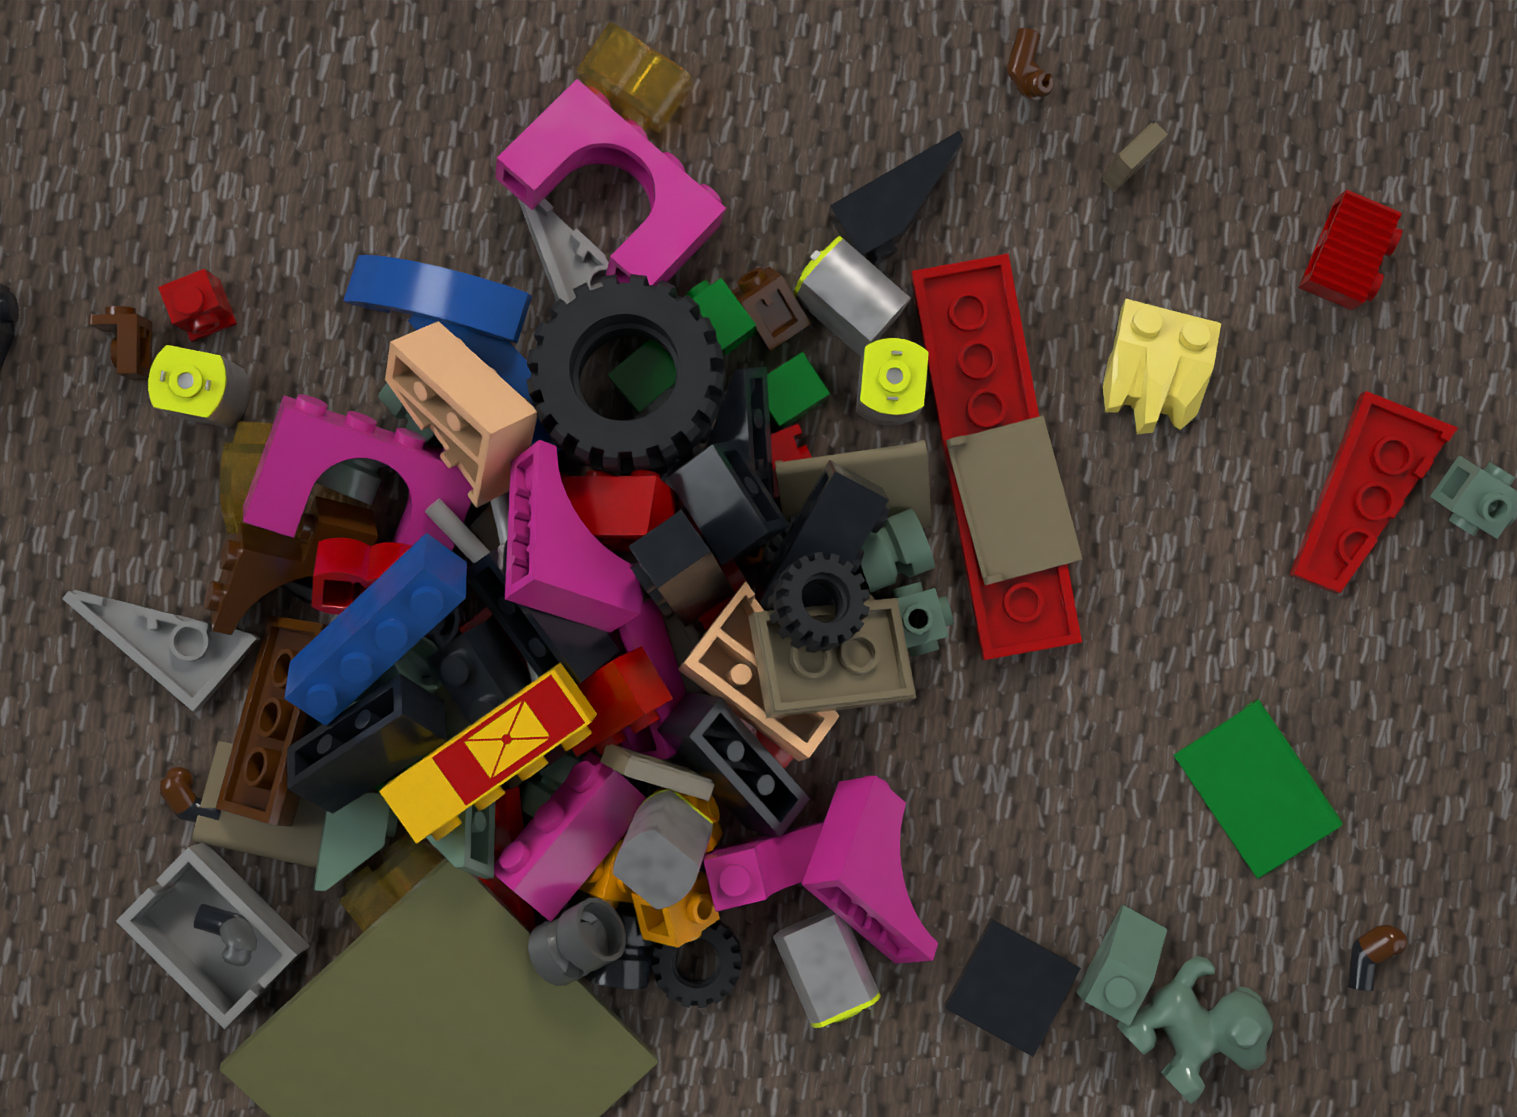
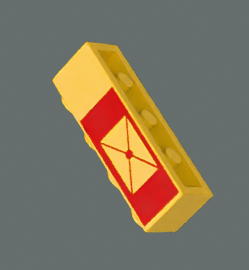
(490, 753)

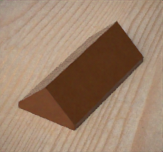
(268, 725)

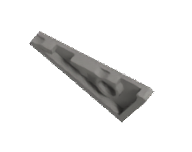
(564, 253)
(170, 647)

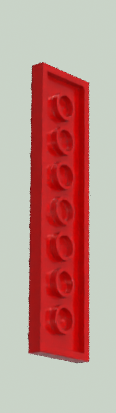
(980, 384)

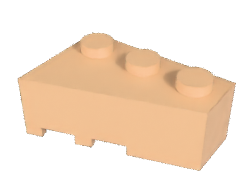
(464, 405)
(727, 668)

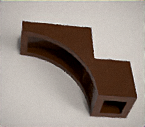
(266, 559)

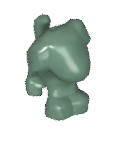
(1235, 1026)

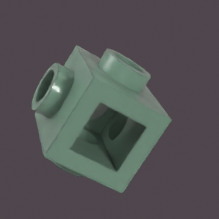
(1478, 497)
(937, 612)

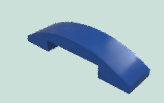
(438, 295)

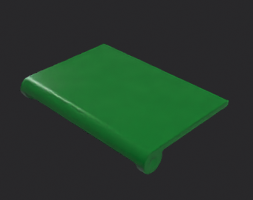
(1258, 789)

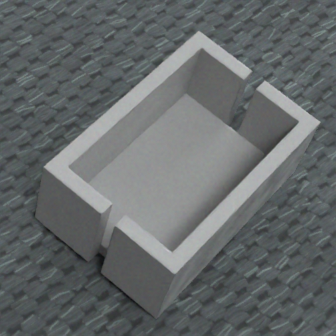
(165, 929)

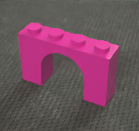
(586, 131)
(312, 439)

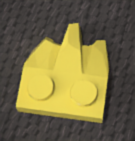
(1159, 364)

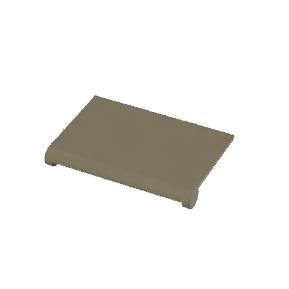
(897, 469)
(1014, 500)
(234, 832)

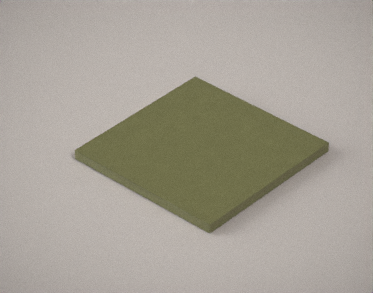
(440, 1021)

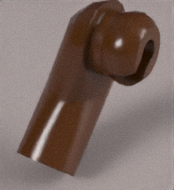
(1023, 69)

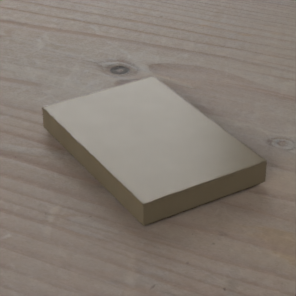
(858, 673)

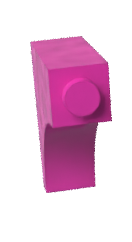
(553, 555)
(759, 866)
(861, 873)

